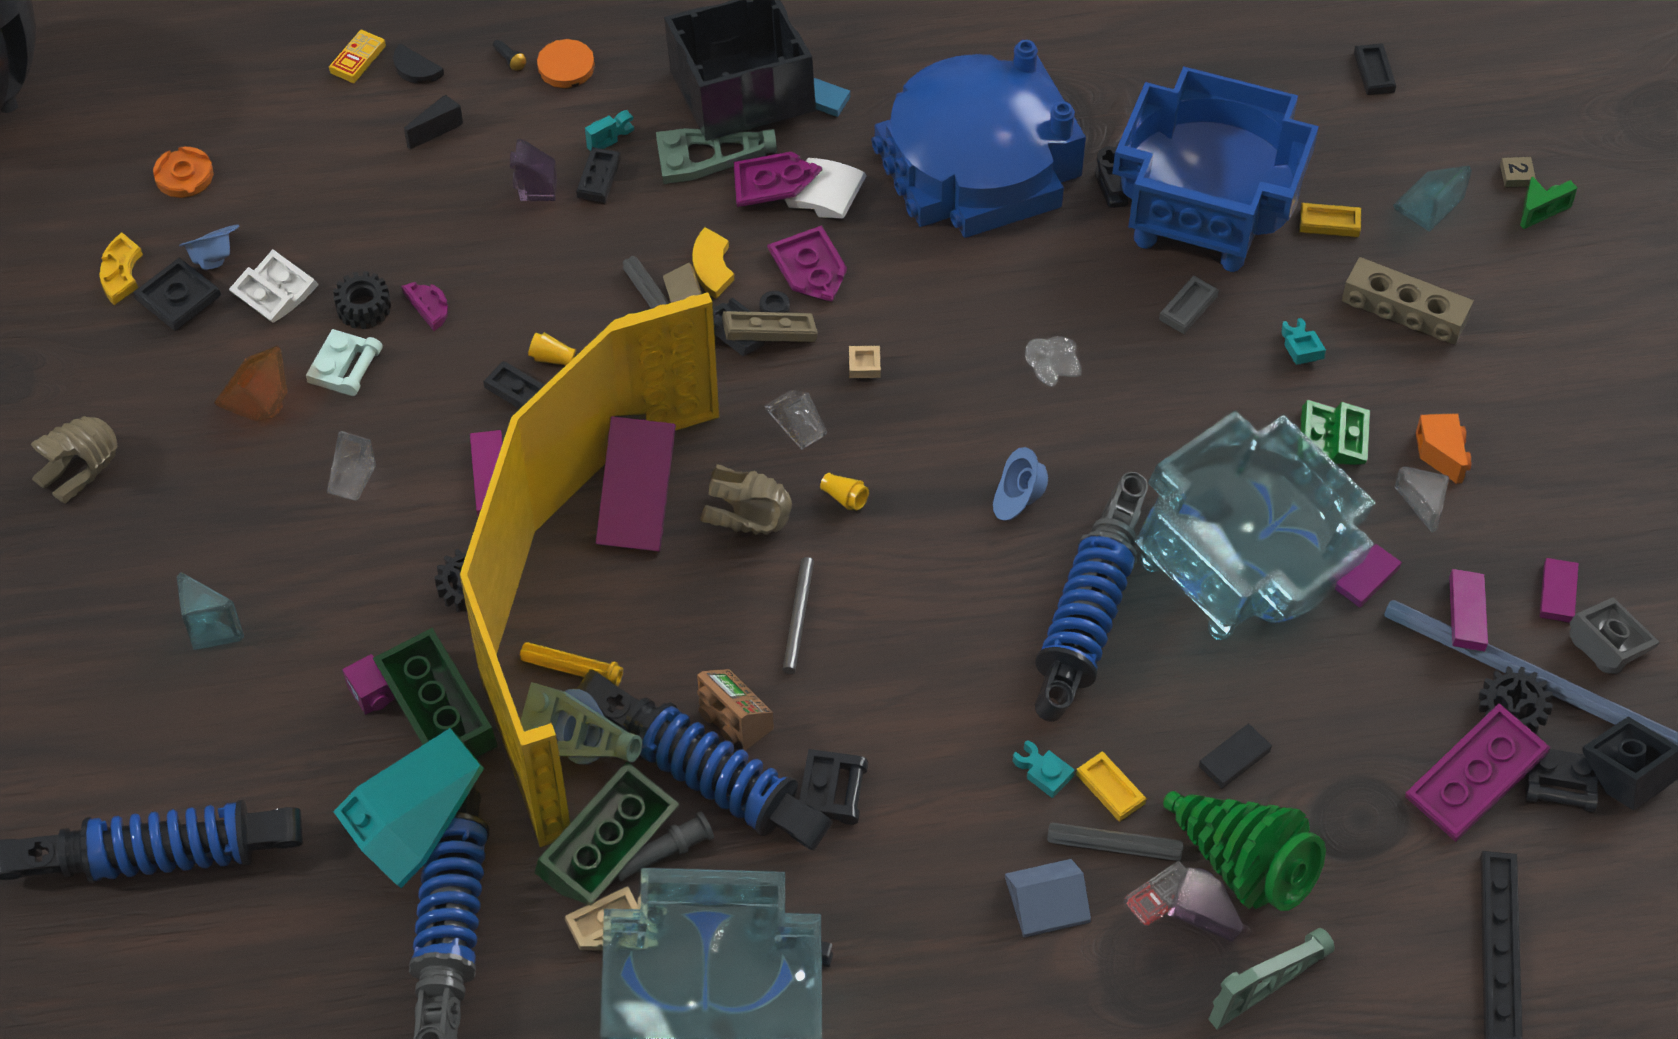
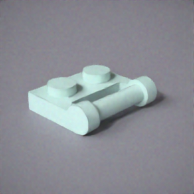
(336, 358)

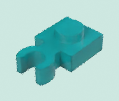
(605, 131)
(1302, 345)
(1044, 771)

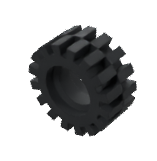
(357, 287)

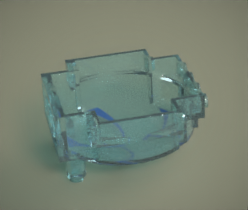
(1254, 523)
(710, 960)

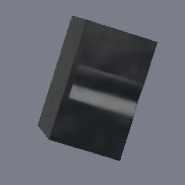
(740, 65)

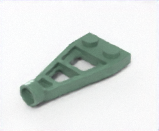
(678, 167)
(543, 708)
(1243, 990)

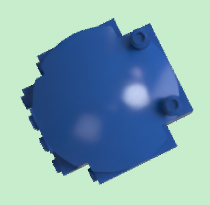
(981, 141)
(1212, 163)

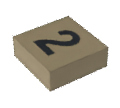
(1517, 171)

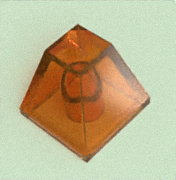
(256, 386)

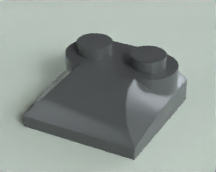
(1610, 635)

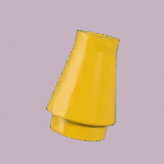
(550, 350)
(846, 491)

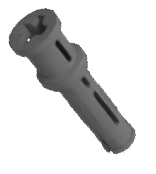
(676, 840)

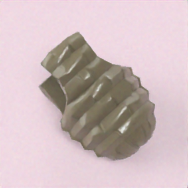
(85, 437)
(756, 500)

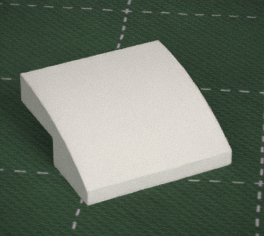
(830, 190)
(274, 287)

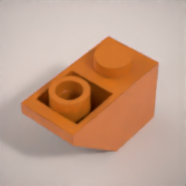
(1442, 445)

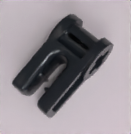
(1108, 182)

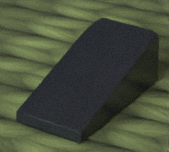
(433, 122)

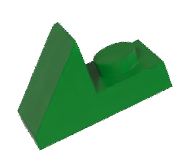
(1544, 204)

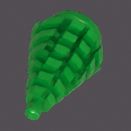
(1254, 847)

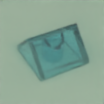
(1434, 196)
(207, 614)

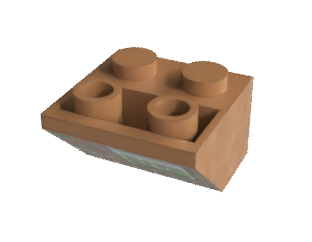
(733, 708)

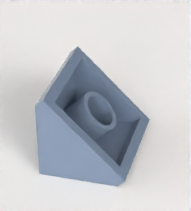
(1049, 897)

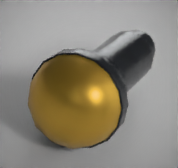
(515, 59)

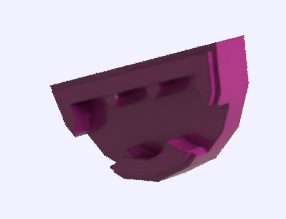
(429, 303)

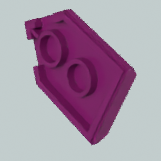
(772, 178)
(810, 263)

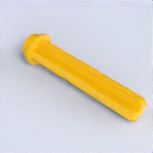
(569, 662)

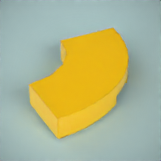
(710, 264)
(117, 268)

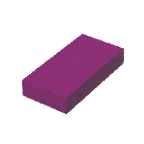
(1369, 576)
(1559, 590)

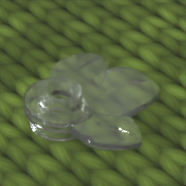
(1055, 359)

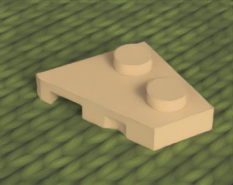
(587, 922)

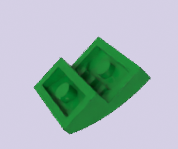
(1337, 431)

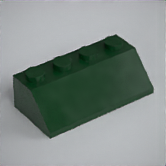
(434, 692)
(605, 836)

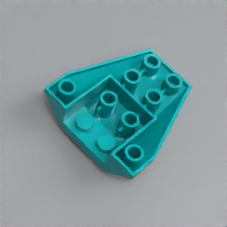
(410, 805)

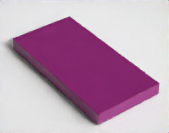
(635, 483)
(1477, 772)

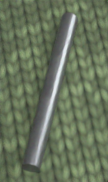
(798, 615)

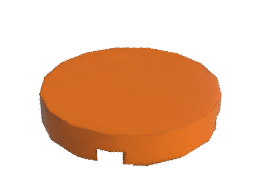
(565, 63)
(183, 172)

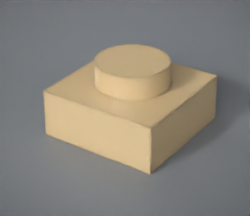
(864, 362)

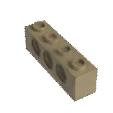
(1407, 300)

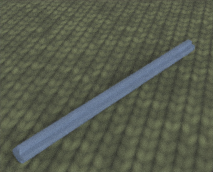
(1501, 660)

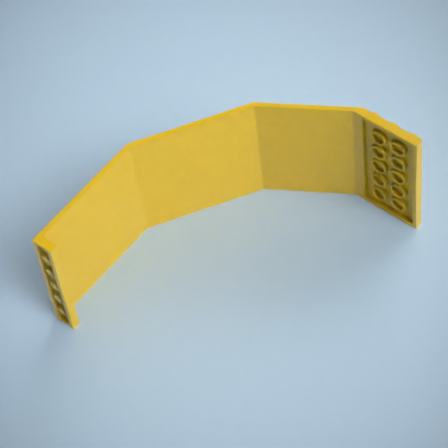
(639, 364)

